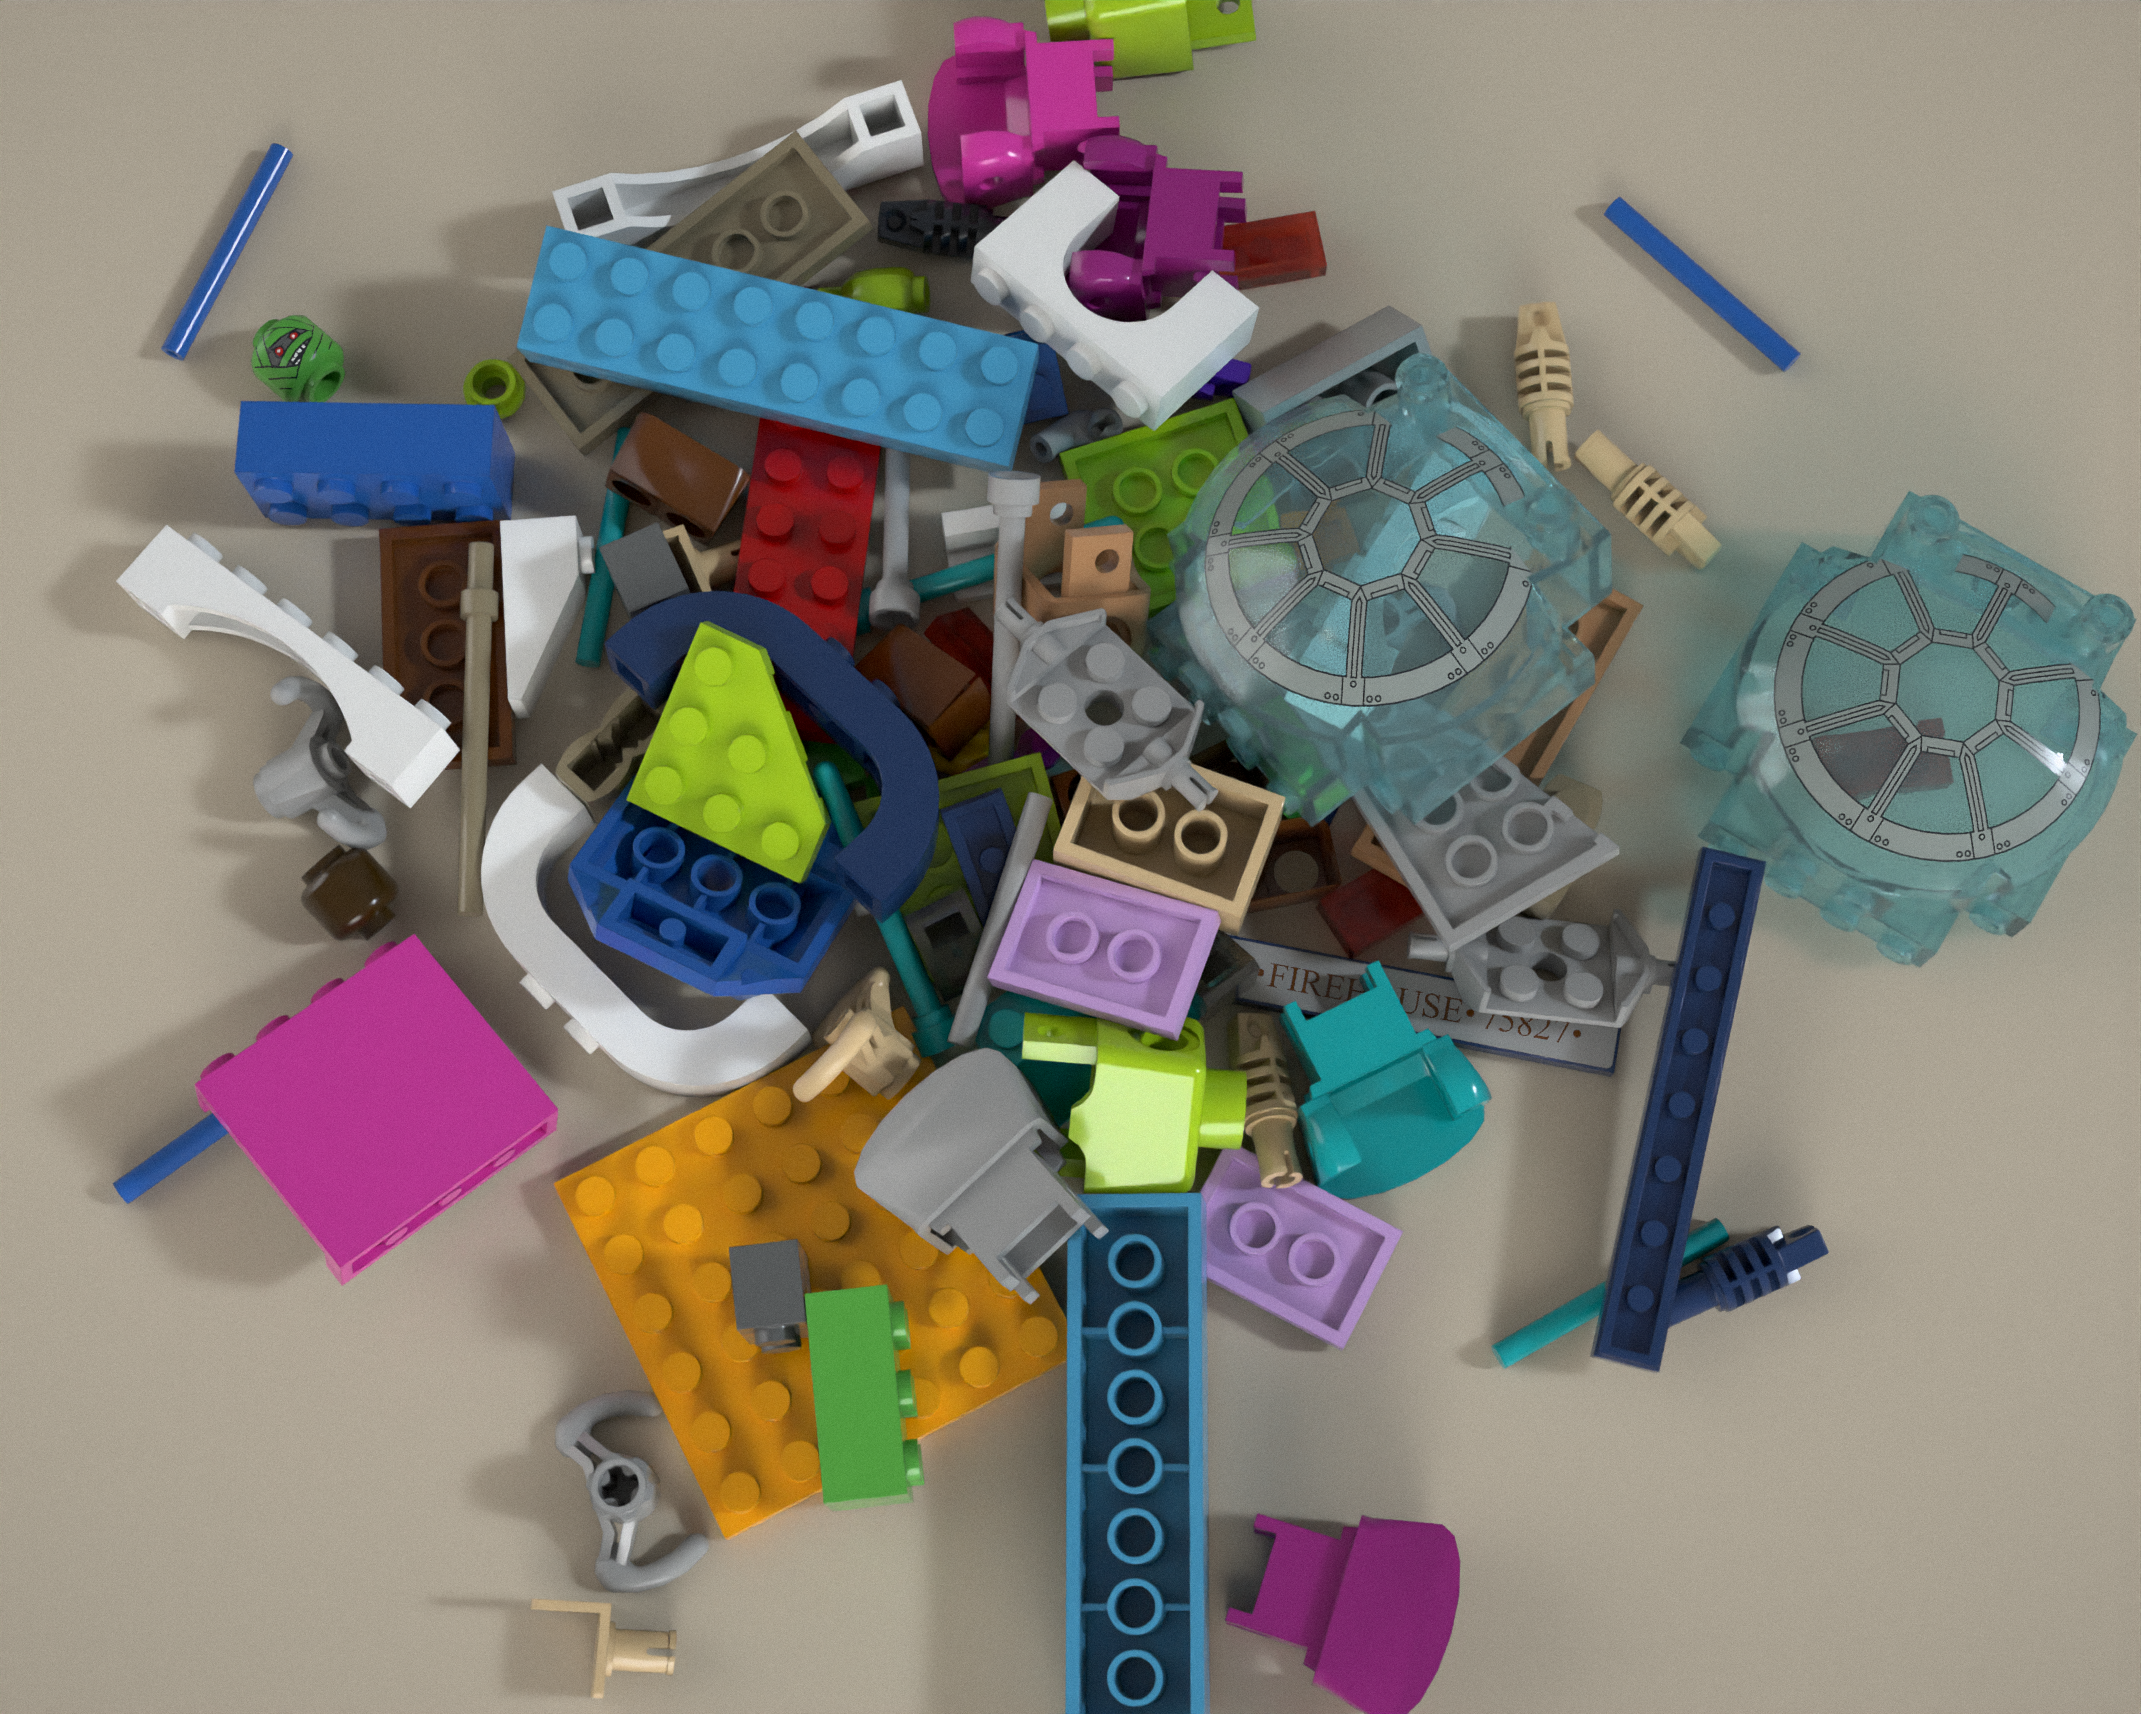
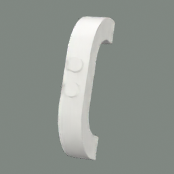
(517, 859)

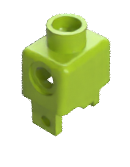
(1150, 33)
(1144, 1103)

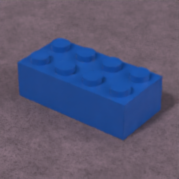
(375, 462)

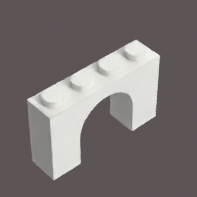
(1142, 364)

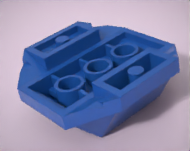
(652, 898)

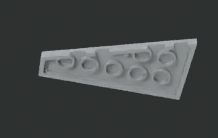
(1486, 851)

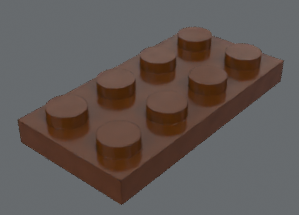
(423, 629)

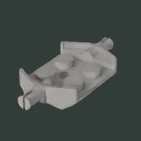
(1081, 663)
(1598, 968)

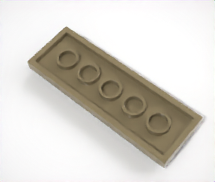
(771, 221)

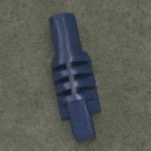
(1747, 1271)

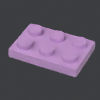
(1105, 949)
(1293, 1248)

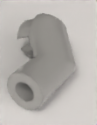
(1074, 431)

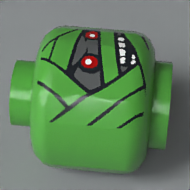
(297, 360)

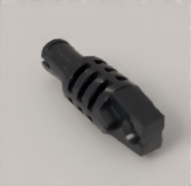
(935, 226)

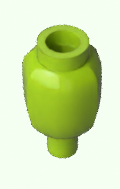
(887, 287)

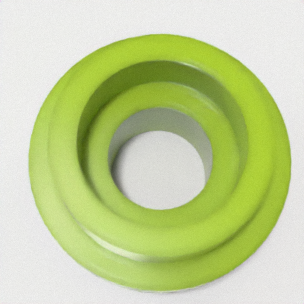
(491, 373)

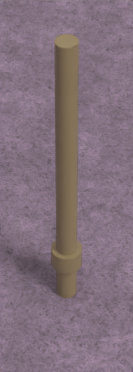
(479, 609)

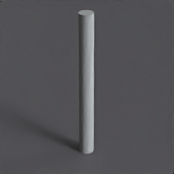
(1012, 879)

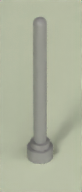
(1013, 500)
(894, 596)

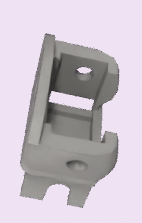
(965, 1168)

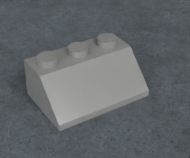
(1350, 363)

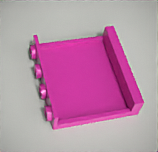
(377, 1105)

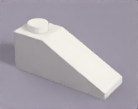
(542, 597)

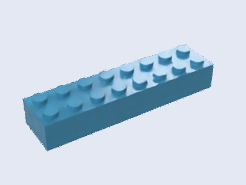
(778, 351)
(1138, 1458)

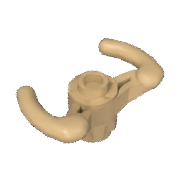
(861, 1043)

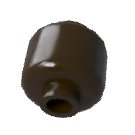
(349, 893)

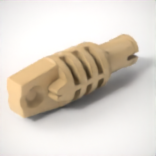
(1544, 381)
(1649, 501)
(1269, 1097)

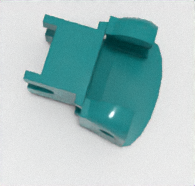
(1380, 1094)

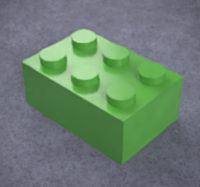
(862, 1397)

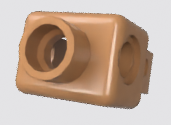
(1092, 561)

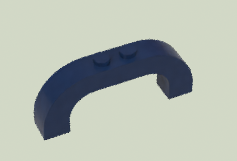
(820, 678)

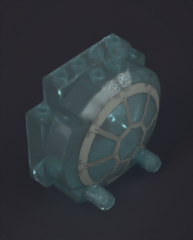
(1381, 596)
(1916, 731)

